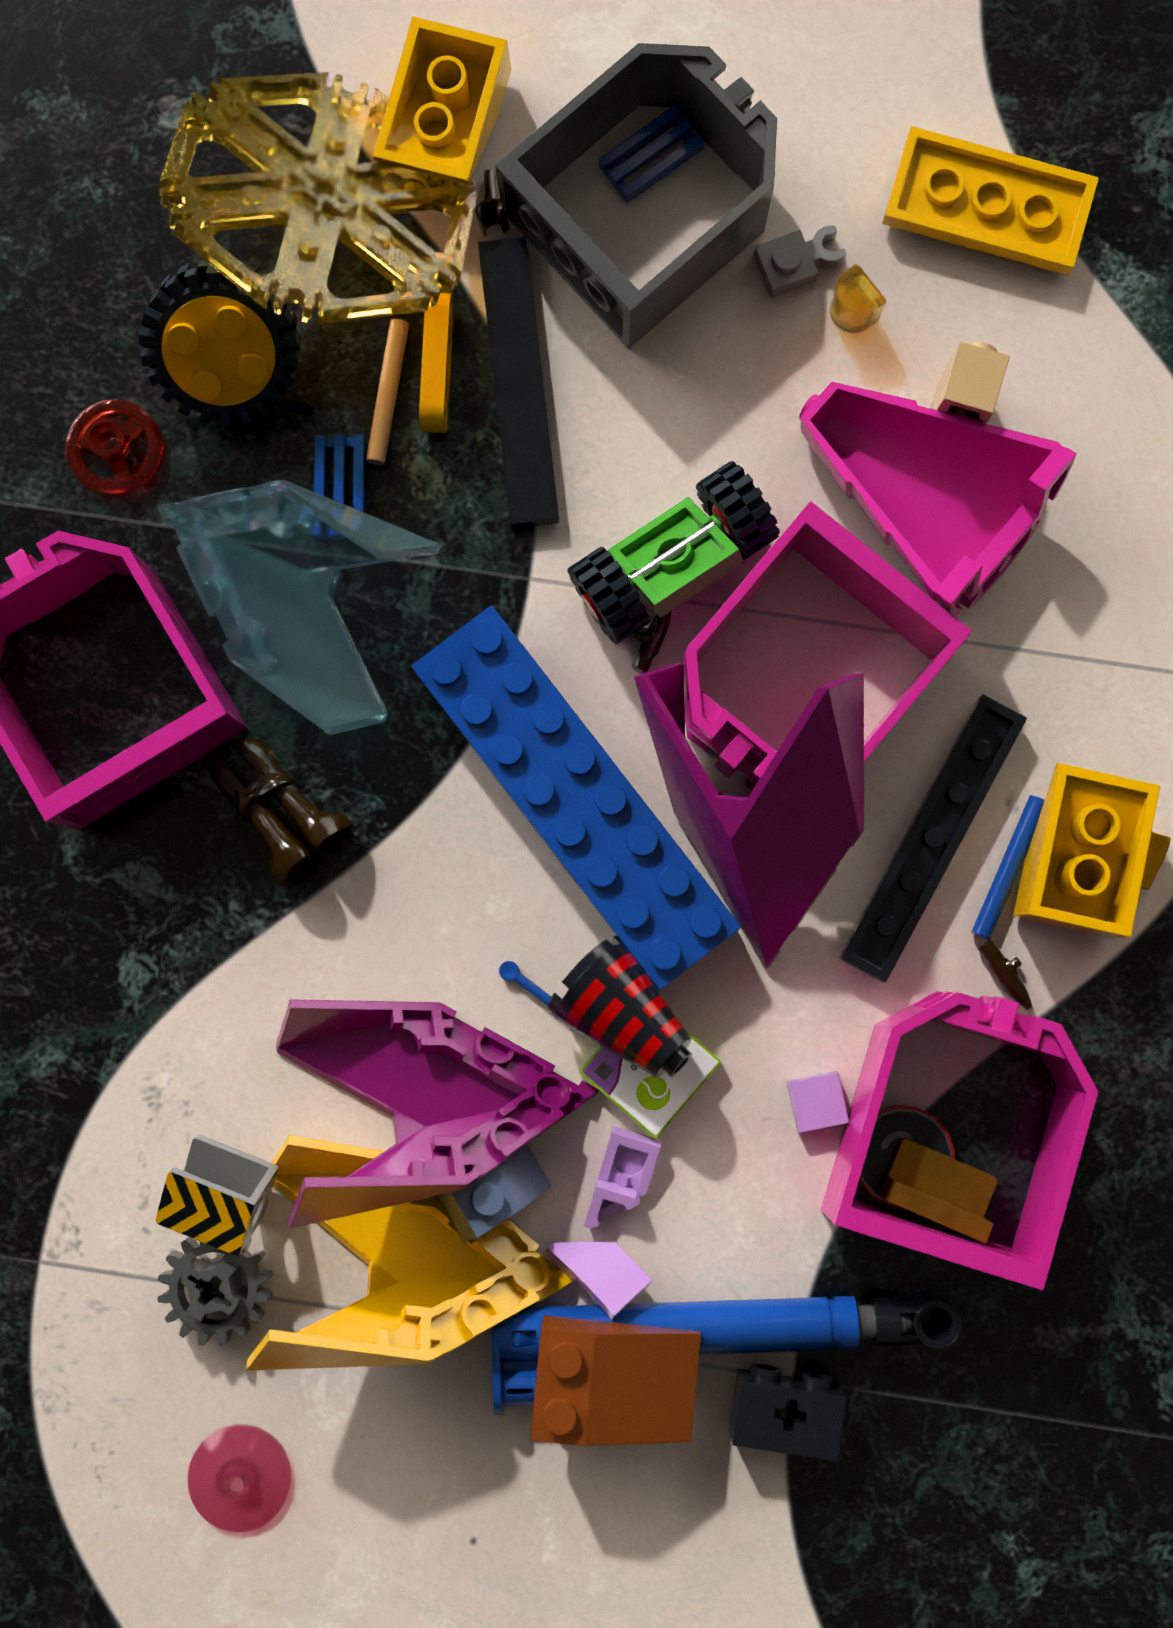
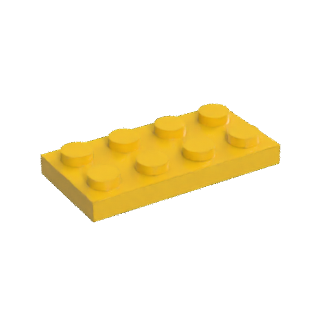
(990, 200)

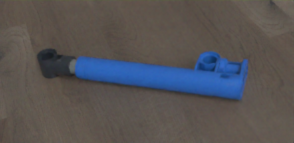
(730, 1329)

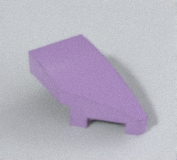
(623, 1174)
(603, 1272)

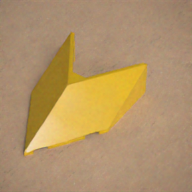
(423, 1279)

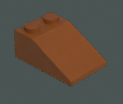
(614, 1383)

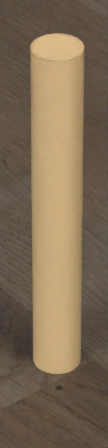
(387, 392)

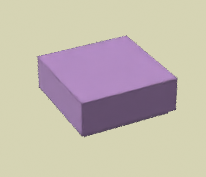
(817, 1101)

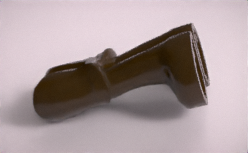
(289, 855)

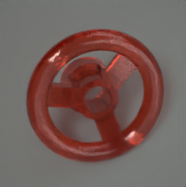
(102, 430)

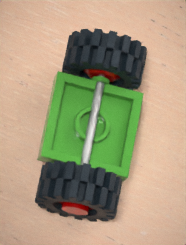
(675, 553)

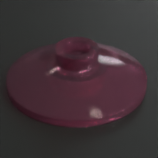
(252, 1457)

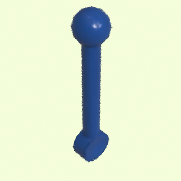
(510, 971)

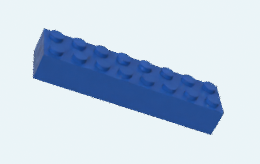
(575, 797)

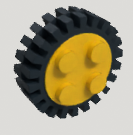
(218, 346)

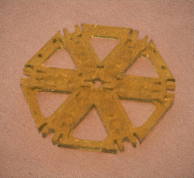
(284, 194)

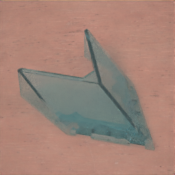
(270, 573)

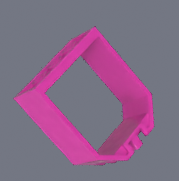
(862, 576)
(37, 589)
(1056, 1162)

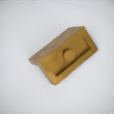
(940, 1189)

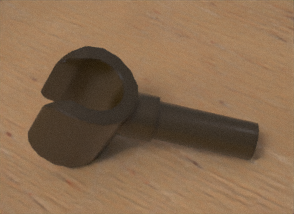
(491, 209)

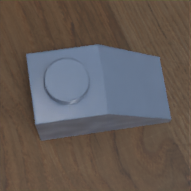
(496, 1195)

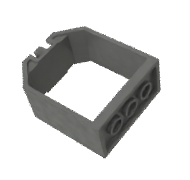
(655, 78)

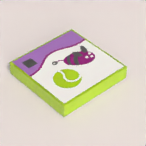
(643, 1097)

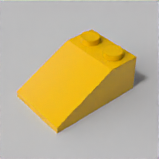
(443, 100)
(1088, 852)

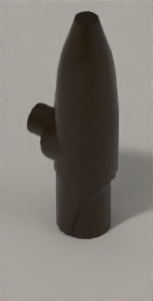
(650, 642)
(1006, 973)

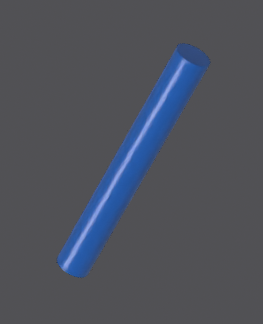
(1008, 869)

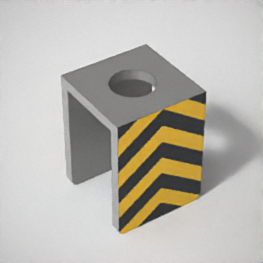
(217, 1195)

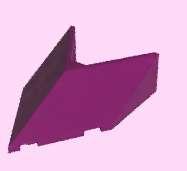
(796, 825)
(453, 1094)

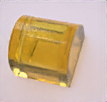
(856, 301)

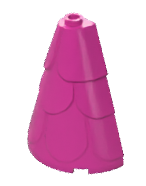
(937, 484)

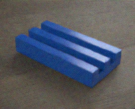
(639, 140)
(339, 445)

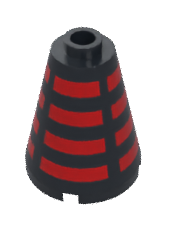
(622, 1010)

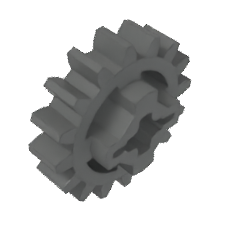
(233, 1298)

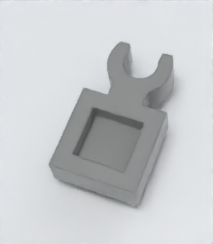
(792, 262)

